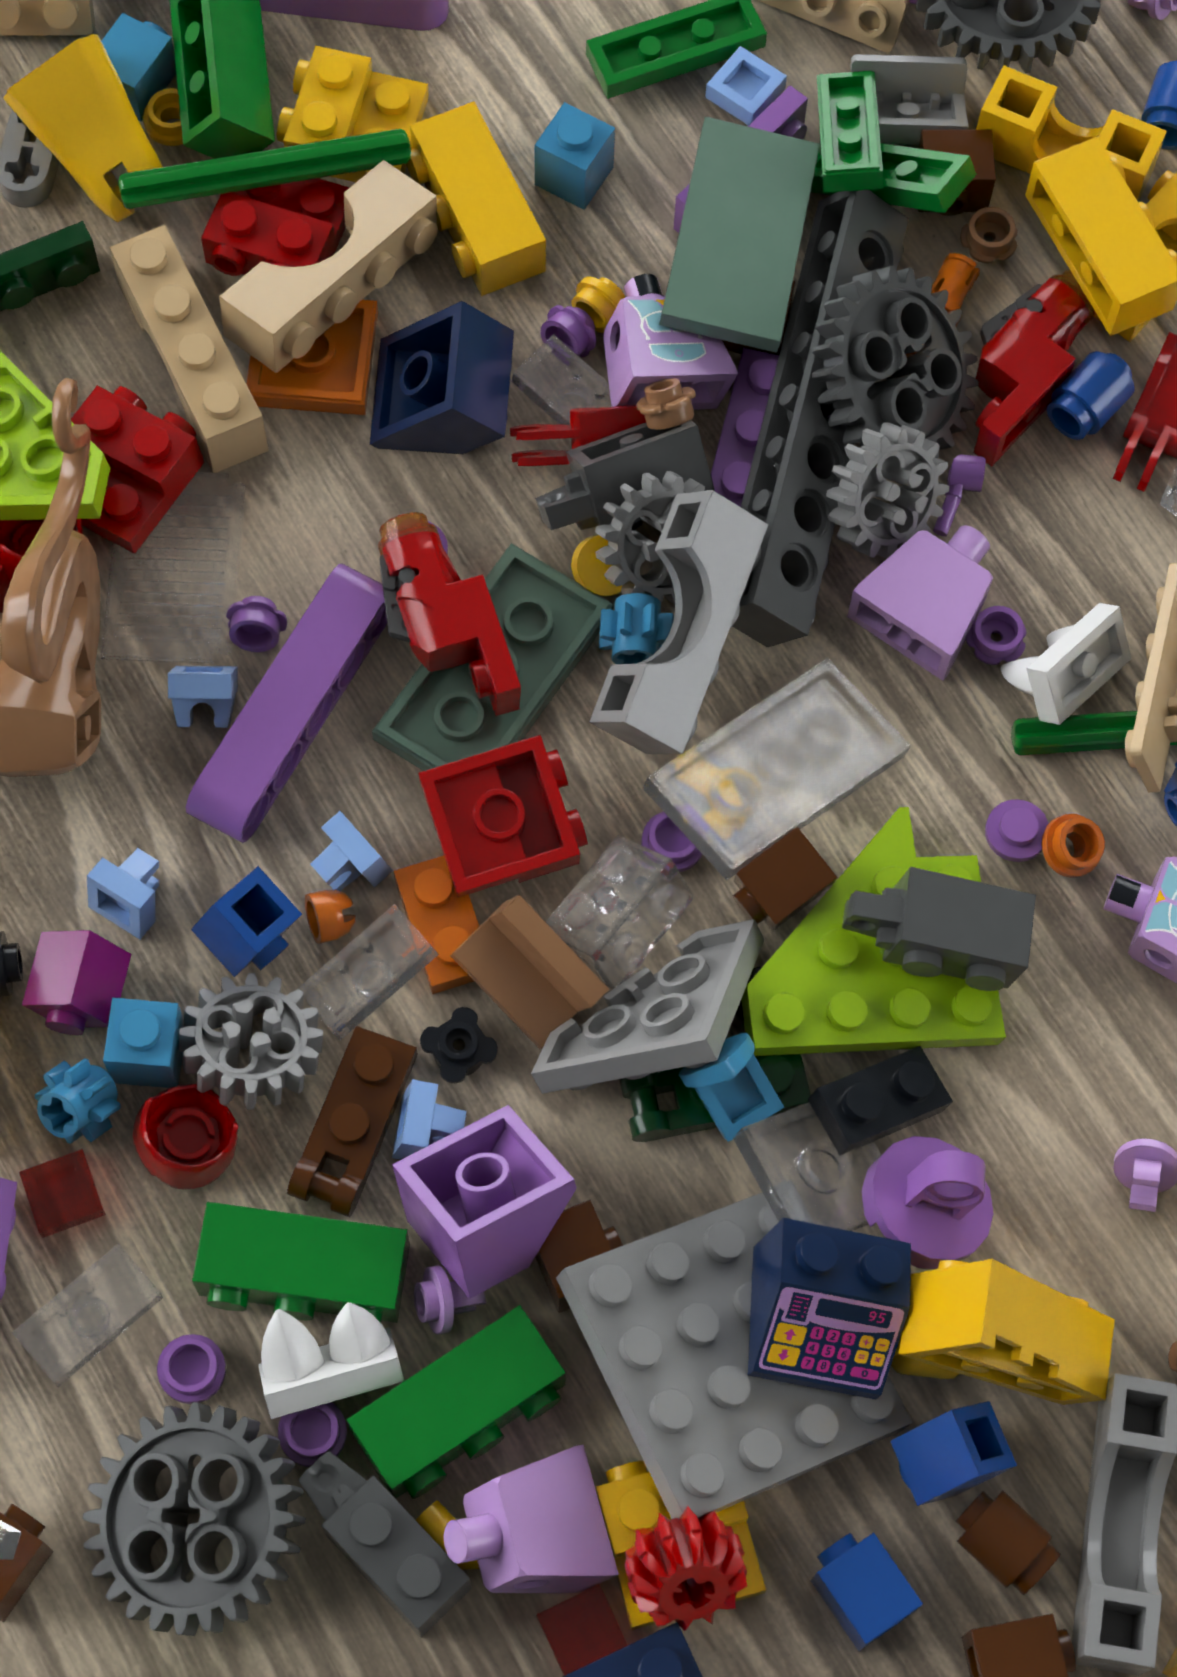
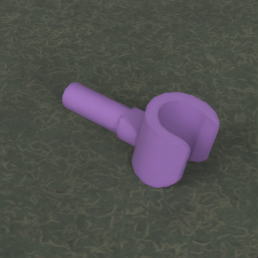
(965, 474)

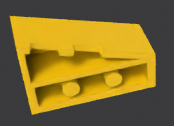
(1008, 1331)

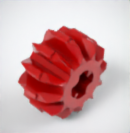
(685, 1568)

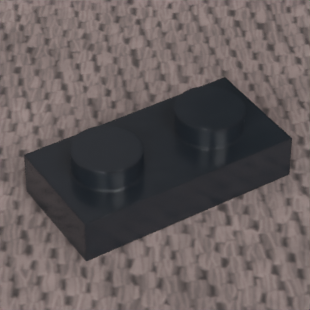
(879, 1100)

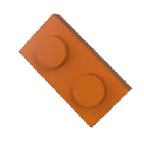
(438, 916)

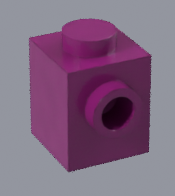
(75, 980)

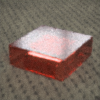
(62, 1193)
(581, 1630)

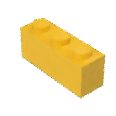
(477, 199)
(1104, 235)

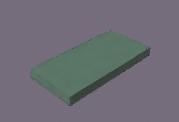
(740, 235)
(547, 631)

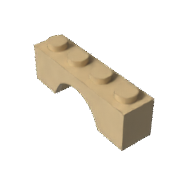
(283, 309)
(191, 347)

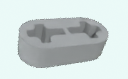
(14, 155)

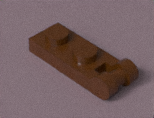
(353, 1119)

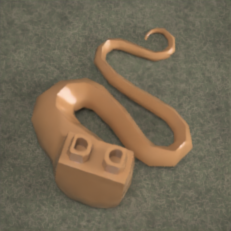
(53, 626)

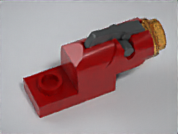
(1027, 359)
(442, 615)

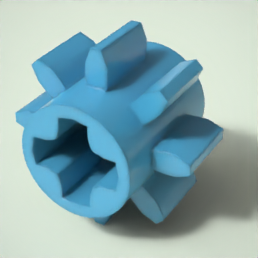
(634, 628)
(77, 1101)

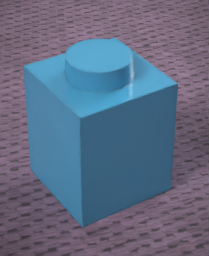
(141, 57)
(574, 156)
(144, 1043)

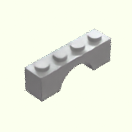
(709, 556)
(1118, 1566)

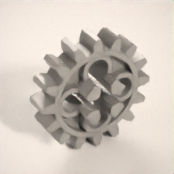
(897, 455)
(629, 548)
(216, 1053)

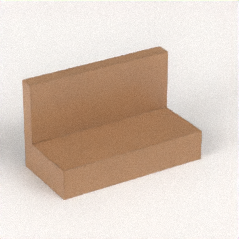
(528, 970)

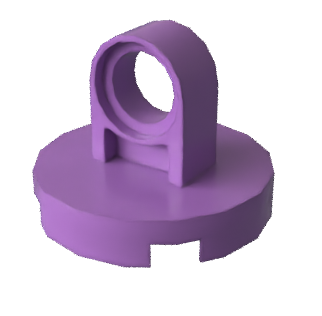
(929, 1198)

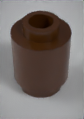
(1006, 1541)

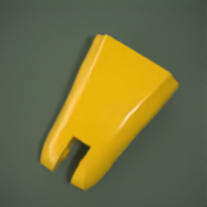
(85, 120)

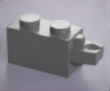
(620, 459)
(948, 927)
(385, 1543)

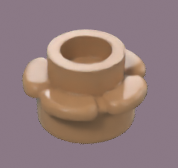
(992, 223)
(666, 404)

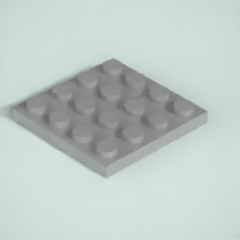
(674, 1350)

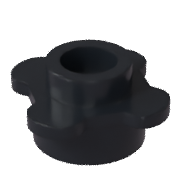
(457, 1064)

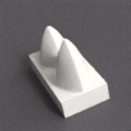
(1074, 664)
(303, 1375)

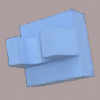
(203, 684)
(348, 856)
(125, 892)
(422, 1120)

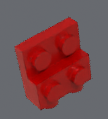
(275, 225)
(147, 461)
(503, 816)

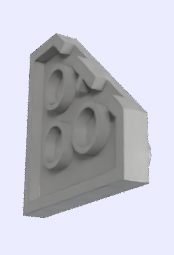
(657, 1018)

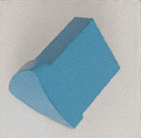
(734, 1087)

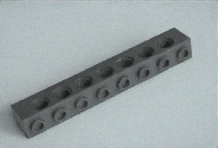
(795, 442)

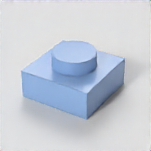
(745, 86)

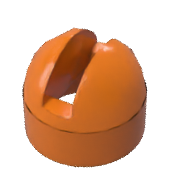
(326, 915)

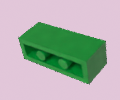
(222, 76)
(299, 1262)
(458, 1404)

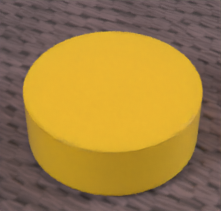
(589, 570)

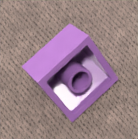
(484, 1198)

